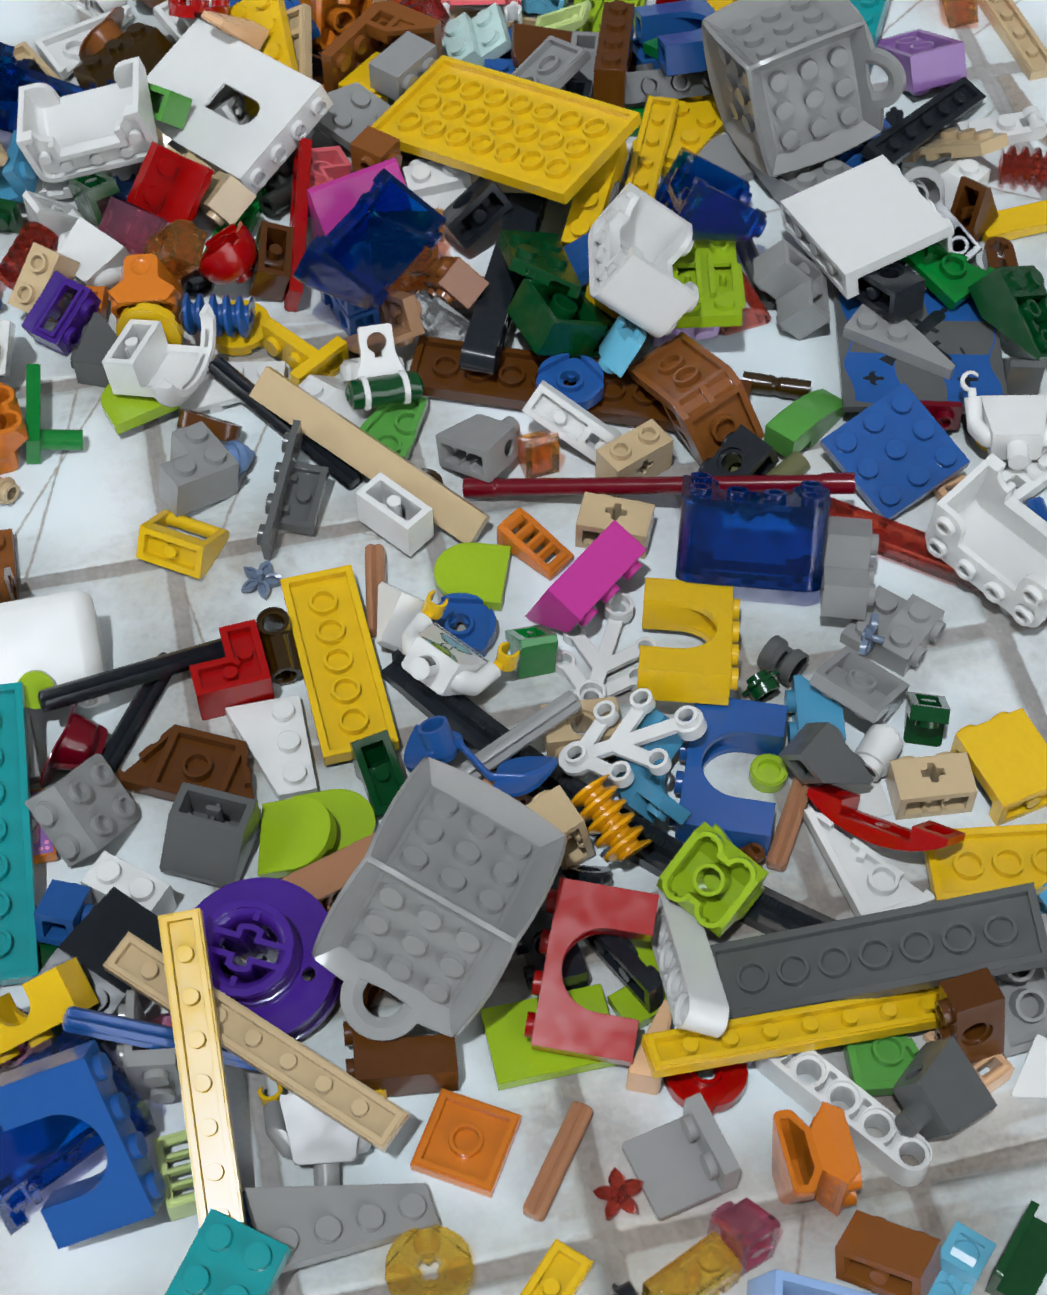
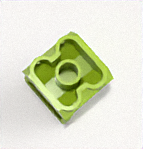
(713, 879)

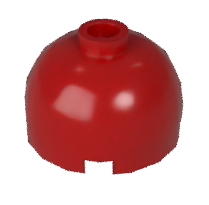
(229, 256)

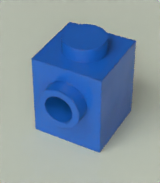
(61, 911)

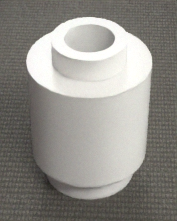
(878, 748)

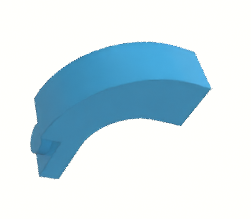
(648, 791)

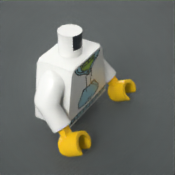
(446, 661)

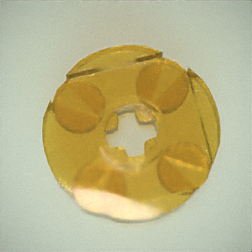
(427, 1247)

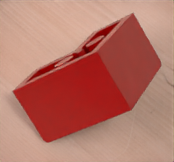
(236, 678)

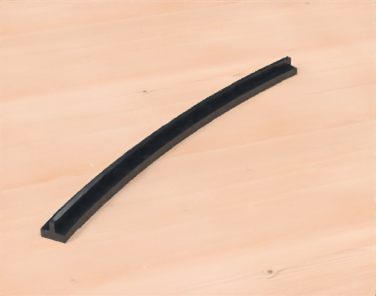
(768, 914)

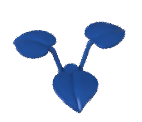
(438, 741)

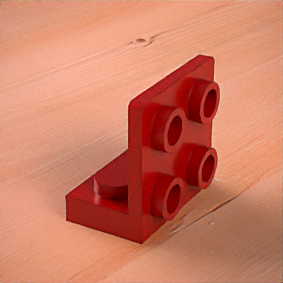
(170, 184)

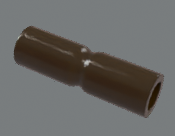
(780, 386)

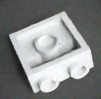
(436, 182)

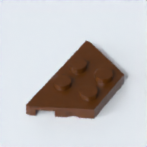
(192, 758)

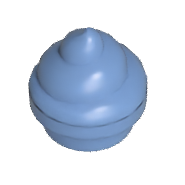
(241, 453)

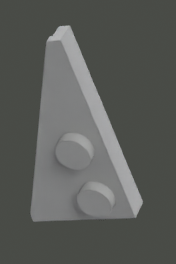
(897, 340)

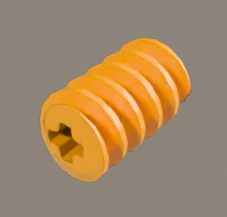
(609, 821)

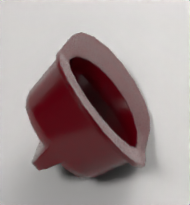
(75, 745)

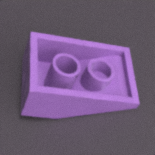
(927, 59)

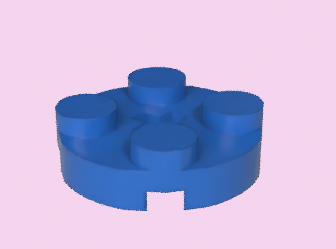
(584, 371)
(476, 618)

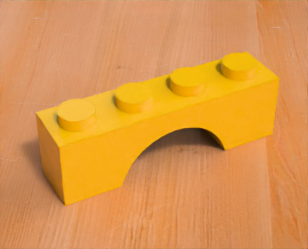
(594, 196)

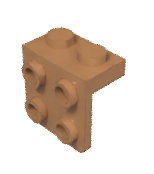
(403, 314)

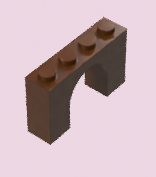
(614, 53)
(403, 1063)

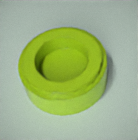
(34, 682)
(768, 773)

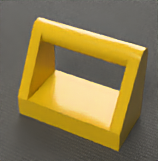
(178, 550)

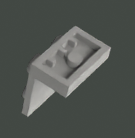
(683, 1161)

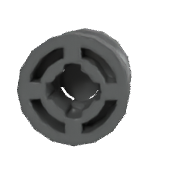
(781, 657)

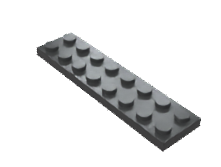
(884, 952)

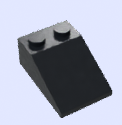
(97, 939)

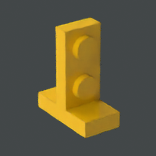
(302, 356)

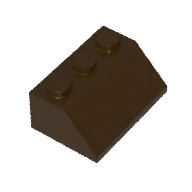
(137, 41)

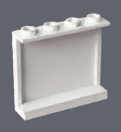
(863, 222)

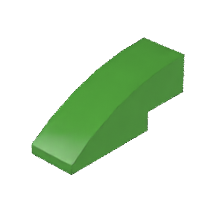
(803, 422)

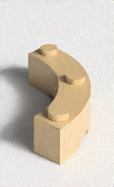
(226, 196)

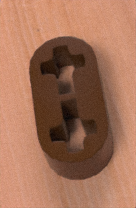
(1004, 248)
(220, 428)

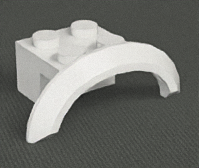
(150, 367)

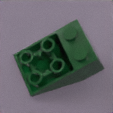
(1016, 305)

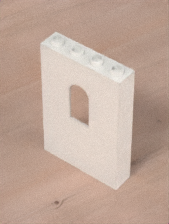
(287, 102)

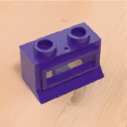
(70, 327)

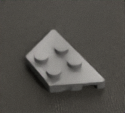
(351, 113)

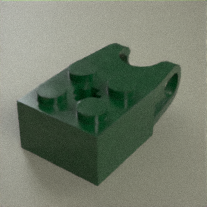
(556, 321)

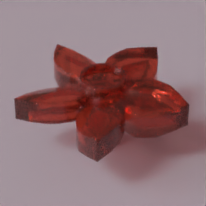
(619, 1194)

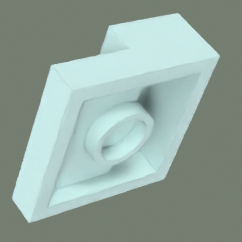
(477, 38)

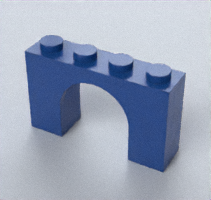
(682, 47)
(739, 728)
(82, 1086)

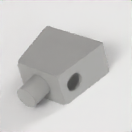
(479, 446)

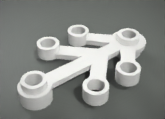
(603, 661)
(627, 739)

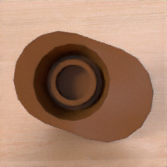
(107, 30)

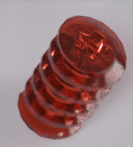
(1022, 166)
(19, 250)

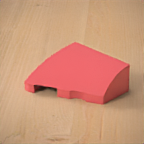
(328, 164)

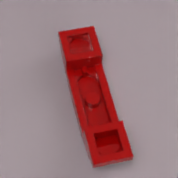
(842, 806)

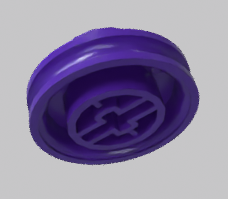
(248, 922)

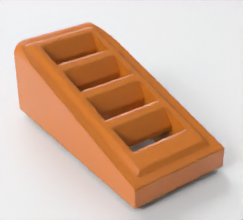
(518, 528)

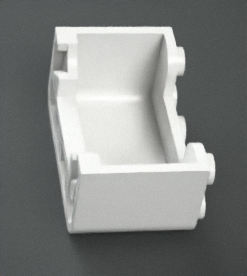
(633, 261)
(993, 542)

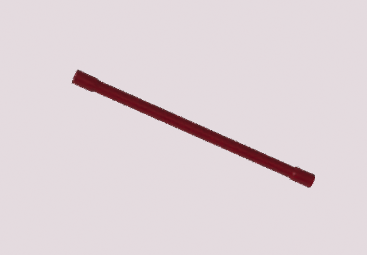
(474, 488)

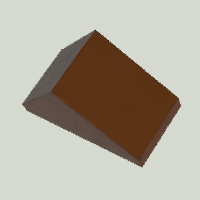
(974, 206)

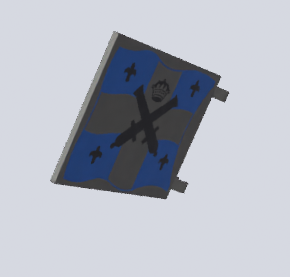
(872, 375)

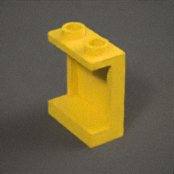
(1008, 763)

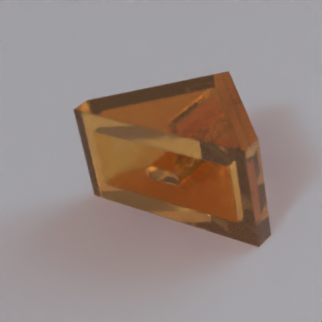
(539, 453)

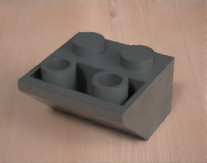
(209, 835)

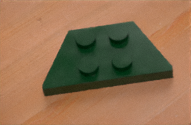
(540, 258)

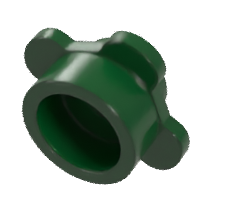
(761, 685)

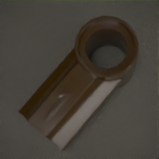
(279, 645)

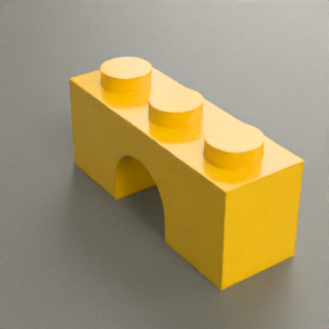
(49, 999)

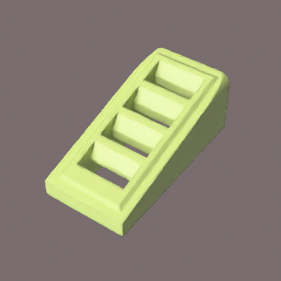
(567, 18)
(184, 1204)

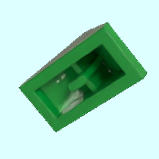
(536, 648)

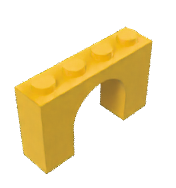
(699, 672)

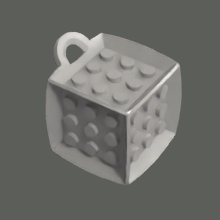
(796, 80)
(438, 902)

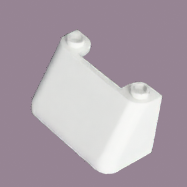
(88, 128)
(54, 636)

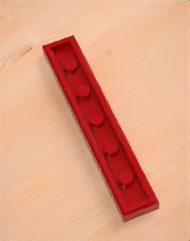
(298, 219)

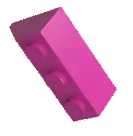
(336, 198)
(588, 580)

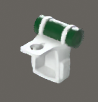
(379, 379)

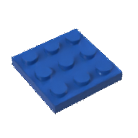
(895, 452)

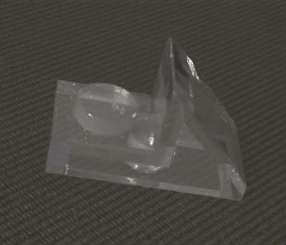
(441, 320)

